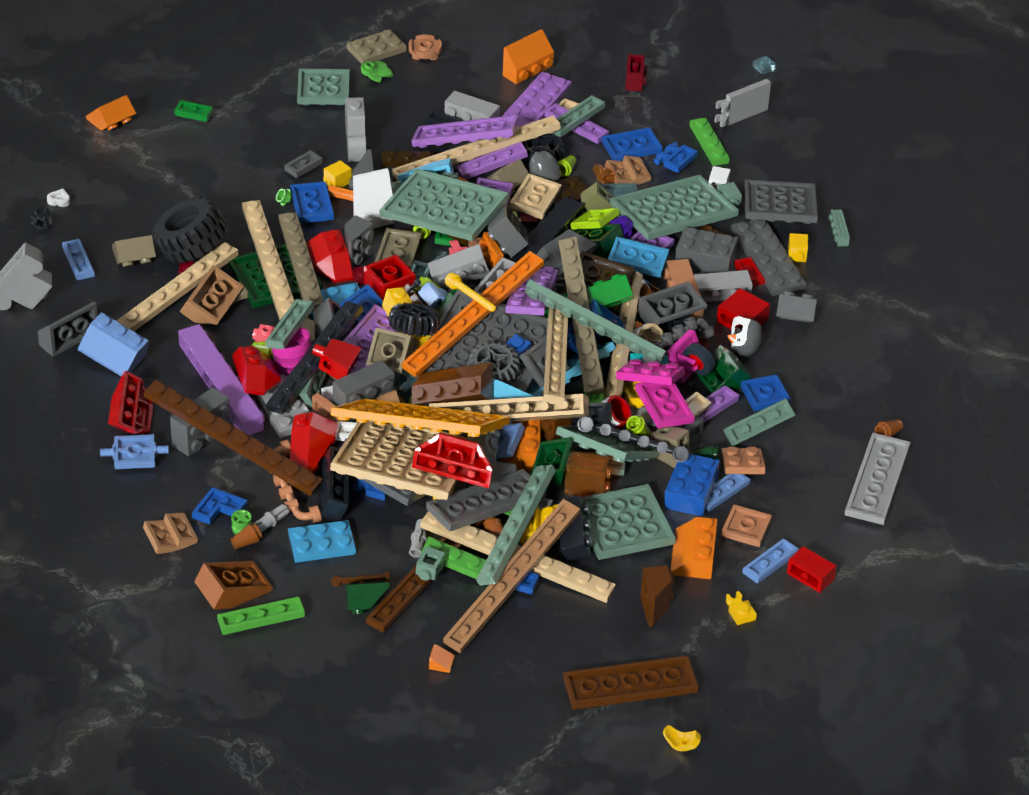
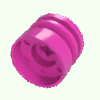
(288, 358)

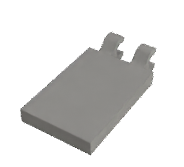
(743, 103)

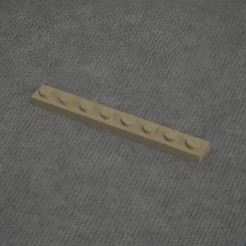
(300, 258)

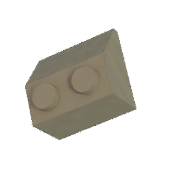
(511, 173)
(134, 250)
(391, 349)

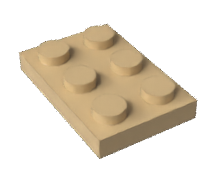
(535, 196)

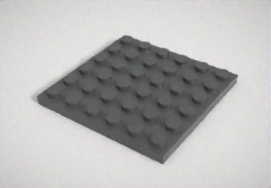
(494, 327)

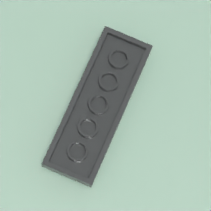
(769, 256)
(480, 502)

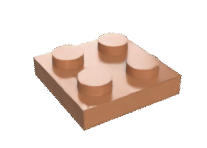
(743, 460)
(746, 525)

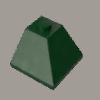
(556, 454)
(364, 595)

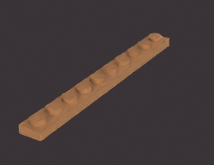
(512, 576)

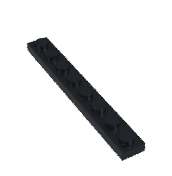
(309, 363)

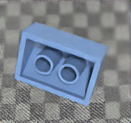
(113, 345)

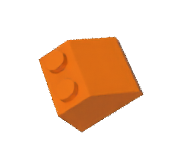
(112, 113)

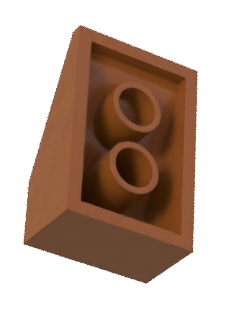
(231, 583)

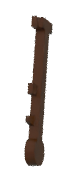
(337, 581)

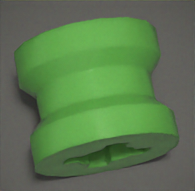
(240, 520)

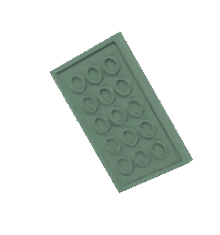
(444, 204)
(674, 206)

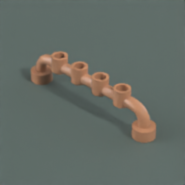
(286, 491)

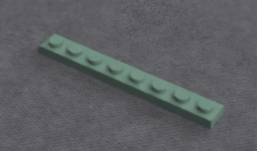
(600, 324)
(515, 525)

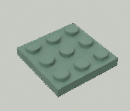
(323, 86)

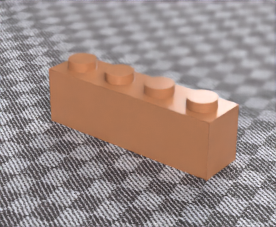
(680, 272)

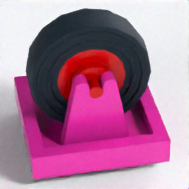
(691, 355)

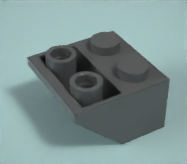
(359, 239)
(796, 307)

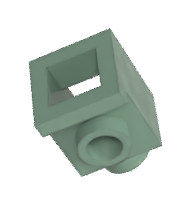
(731, 193)
(428, 568)

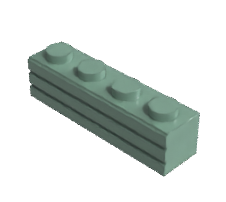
(839, 227)

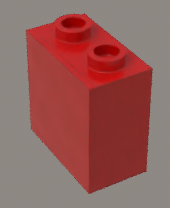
(743, 305)

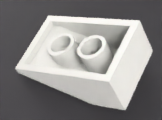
(370, 194)

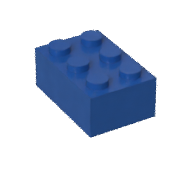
(692, 485)

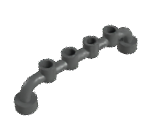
(691, 323)

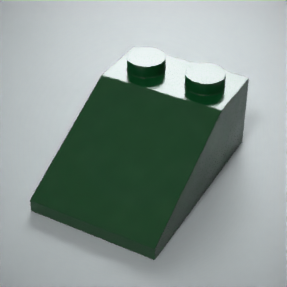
(603, 237)

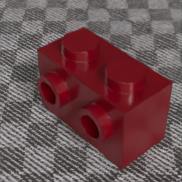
(635, 73)

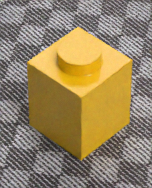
(337, 174)
(798, 247)

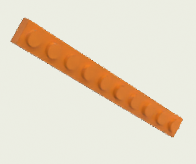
(472, 315)

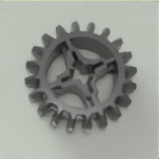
(503, 359)

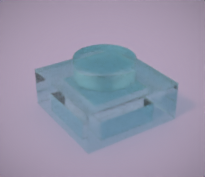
(764, 65)

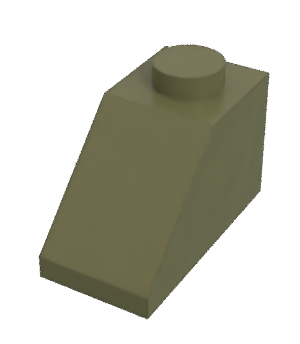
(596, 197)

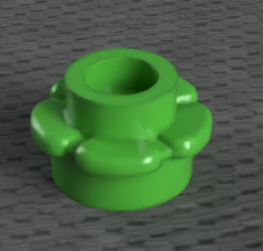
(284, 196)

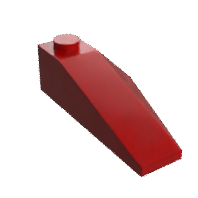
(310, 439)

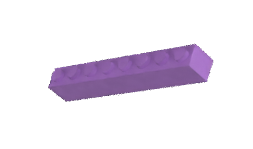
(219, 375)

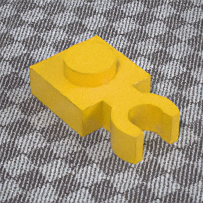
(740, 610)

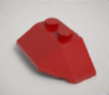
(330, 256)
(255, 370)
(129, 407)
(454, 459)

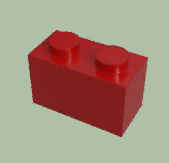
(811, 569)

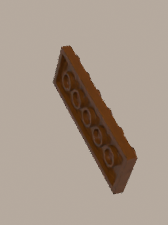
(630, 682)

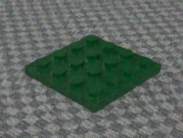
(249, 271)

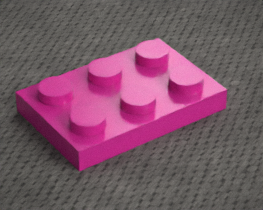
(650, 372)
(664, 404)

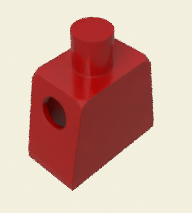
(337, 358)

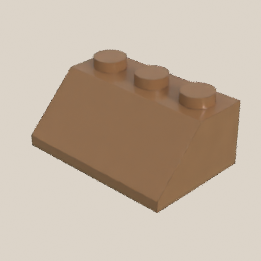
(211, 297)

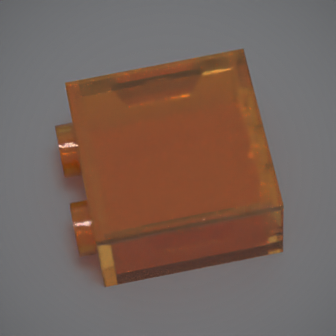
(587, 474)

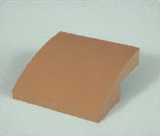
(629, 170)
(171, 533)

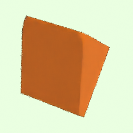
(441, 659)

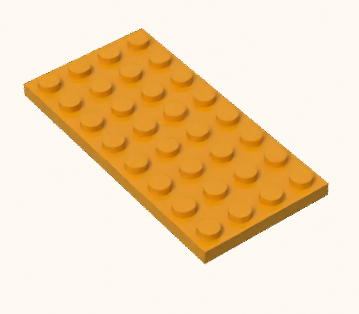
(420, 416)

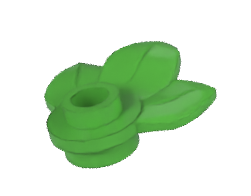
(376, 70)

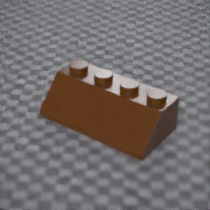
(454, 385)

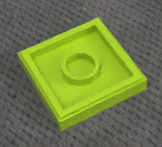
(595, 218)

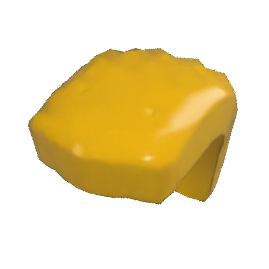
(681, 740)

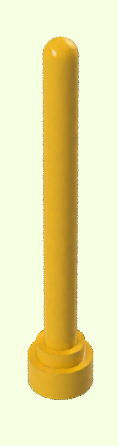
(455, 282)

